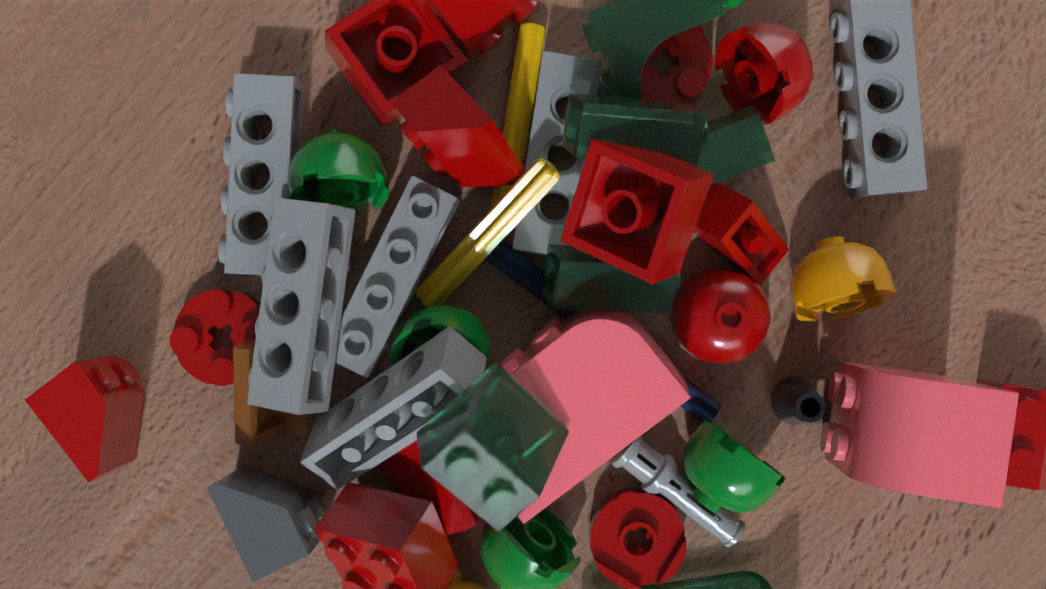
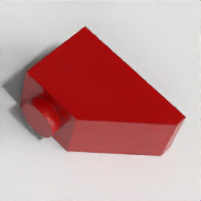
(739, 233)

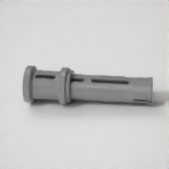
(656, 473)

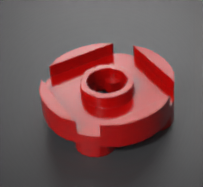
(690, 74)
(194, 336)
(643, 565)

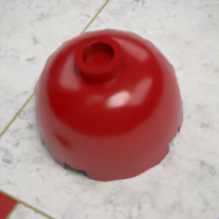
(765, 68)
(720, 316)

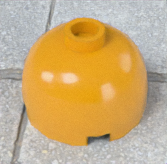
(840, 280)

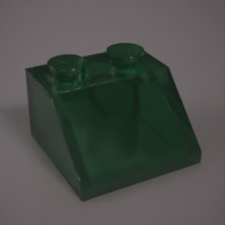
(493, 446)

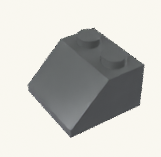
(267, 518)

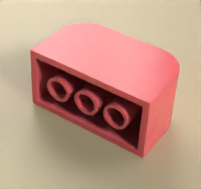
(602, 382)
(920, 433)

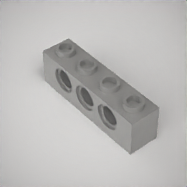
(558, 77)
(895, 77)
(247, 102)
(393, 275)
(314, 329)
(390, 409)

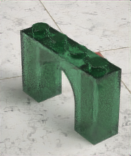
(627, 36)
(673, 128)

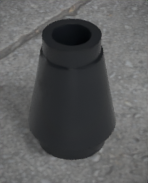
(787, 401)

